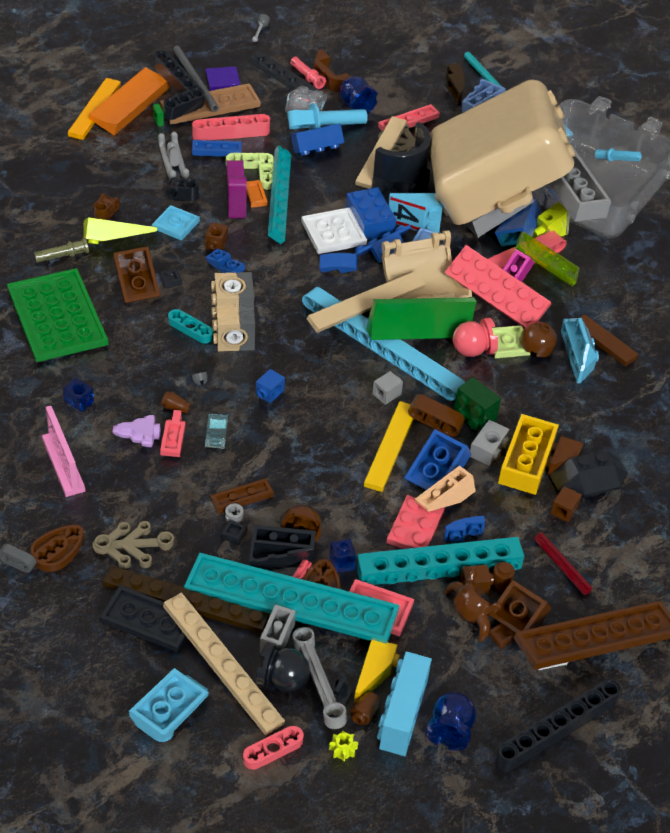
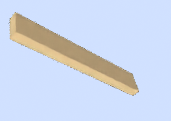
(387, 141)

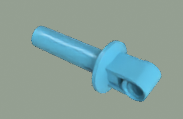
(314, 118)

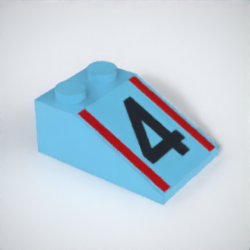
(416, 210)

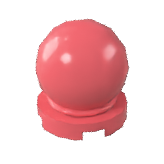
(473, 338)

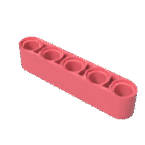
(231, 127)

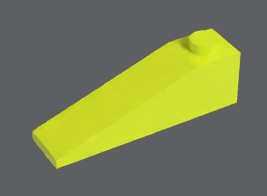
(103, 230)

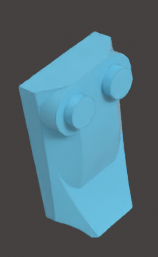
(168, 705)

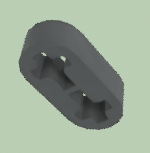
(17, 558)

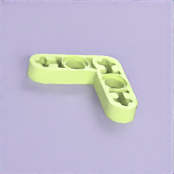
(257, 163)

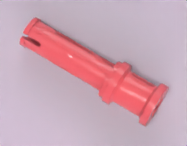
(311, 75)

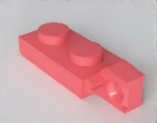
(173, 436)

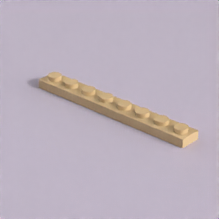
(224, 664)

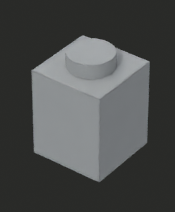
(387, 387)

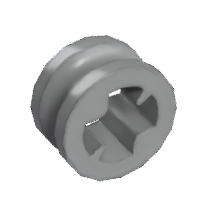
(234, 508)

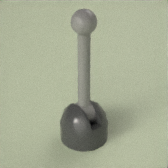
(263, 21)

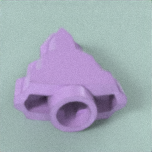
(140, 430)

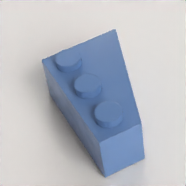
(481, 93)

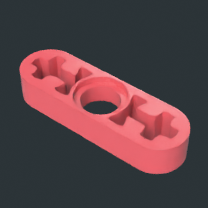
(278, 738)

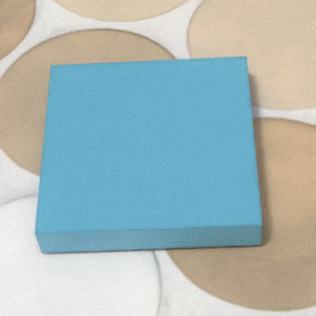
(176, 222)

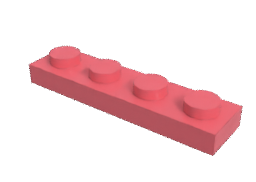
(420, 115)

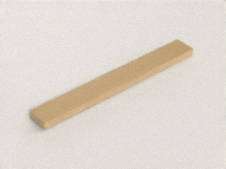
(363, 302)

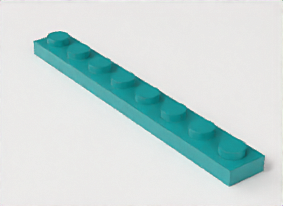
(279, 195)

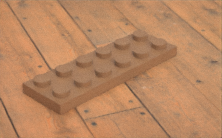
(228, 99)

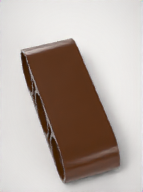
(436, 415)

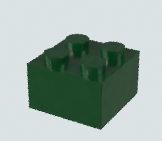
(477, 404)

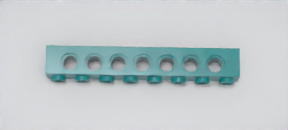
(436, 561)

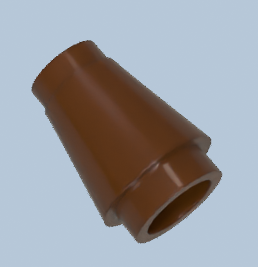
(174, 402)

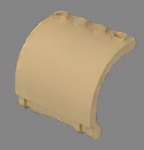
(429, 261)

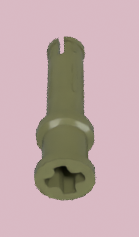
(70, 249)

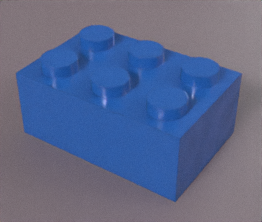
(371, 212)

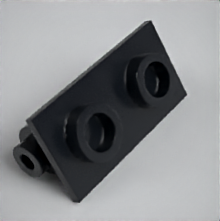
(341, 693)

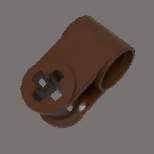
(105, 207)

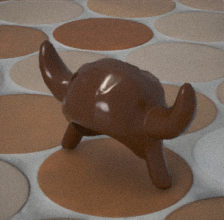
(472, 606)

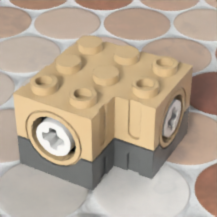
(233, 311)

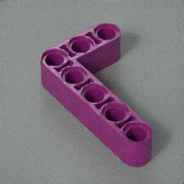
(236, 189)

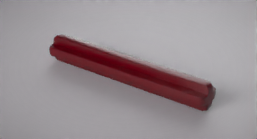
(563, 563)

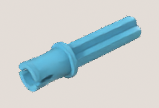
(612, 154)

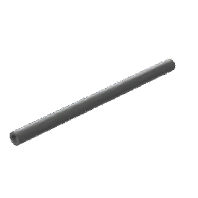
(191, 71)

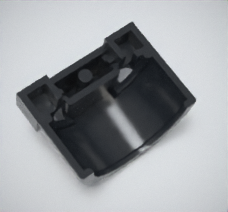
(403, 170)

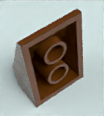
(136, 275)

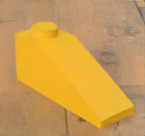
(377, 667)

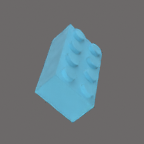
(403, 703)

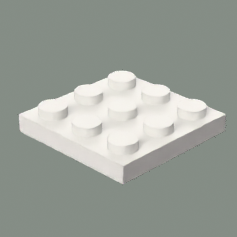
(333, 230)

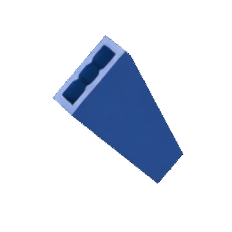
(521, 221)

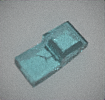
(216, 431)

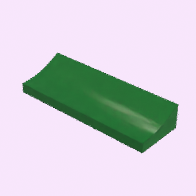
(418, 317)

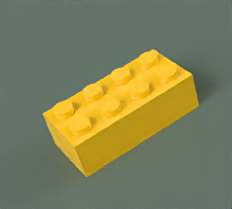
(528, 454)

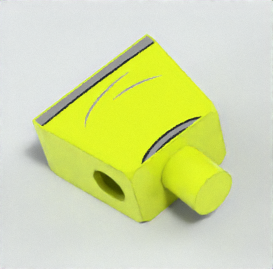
(553, 219)

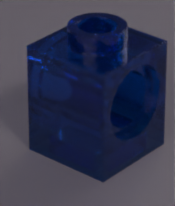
(78, 394)
(342, 555)

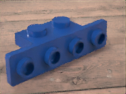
(375, 245)

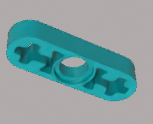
(180, 319)

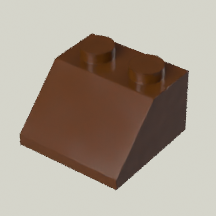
(520, 608)

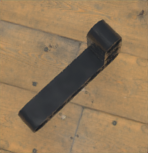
(190, 94)

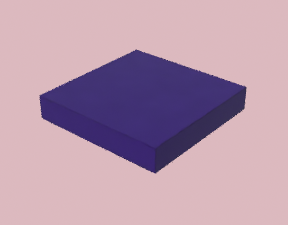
(222, 77)

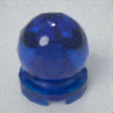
(358, 94)
(452, 721)

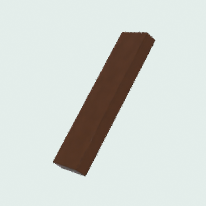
(609, 342)

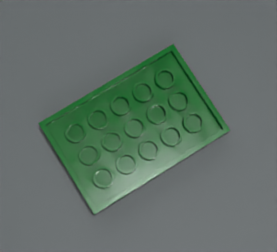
(57, 315)

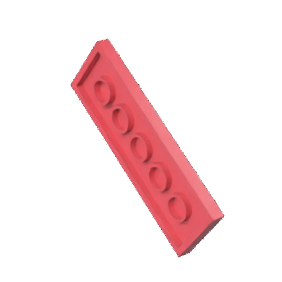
(497, 287)

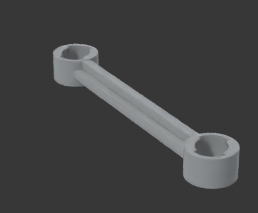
(320, 679)

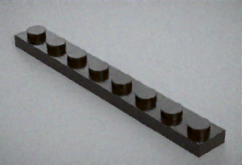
(205, 605)

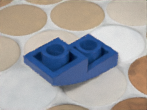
(222, 261)
(338, 261)
(468, 526)

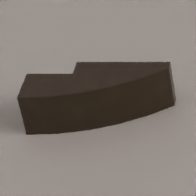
(455, 82)

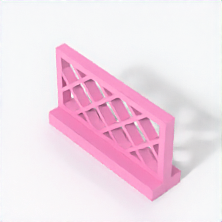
(61, 456)

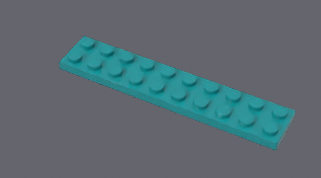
(313, 602)

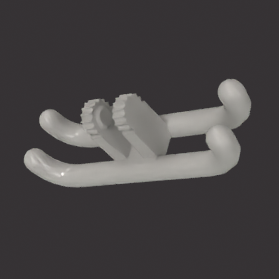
(172, 156)

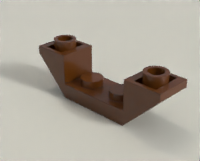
(321, 65)

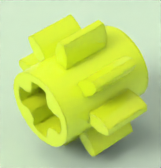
(343, 745)

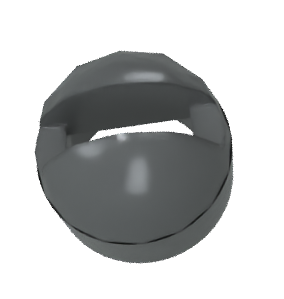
(200, 376)

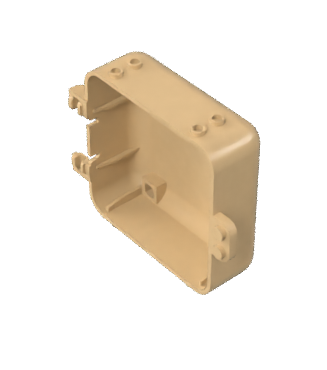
(499, 152)

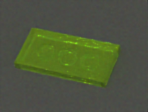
(547, 258)

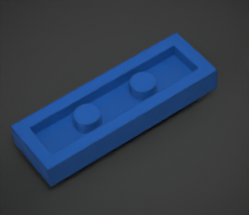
(215, 148)

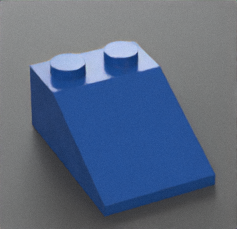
(437, 459)

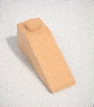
(448, 491)

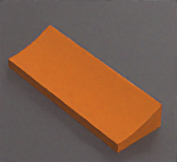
(129, 101)

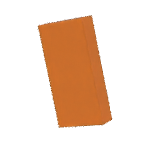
(256, 194)

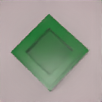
(158, 115)

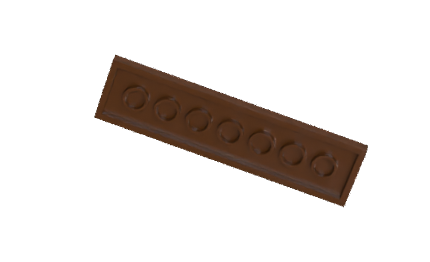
(594, 635)

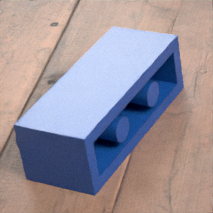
(317, 139)

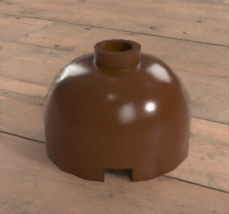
(538, 338)
(302, 518)

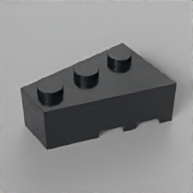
(280, 546)

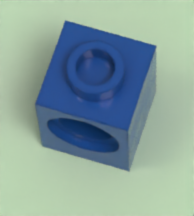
(270, 386)

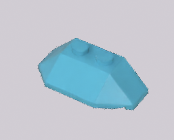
(579, 347)

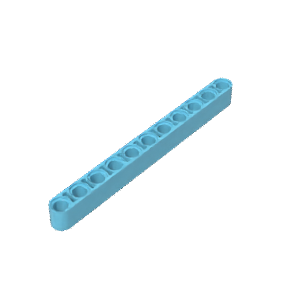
(394, 351)

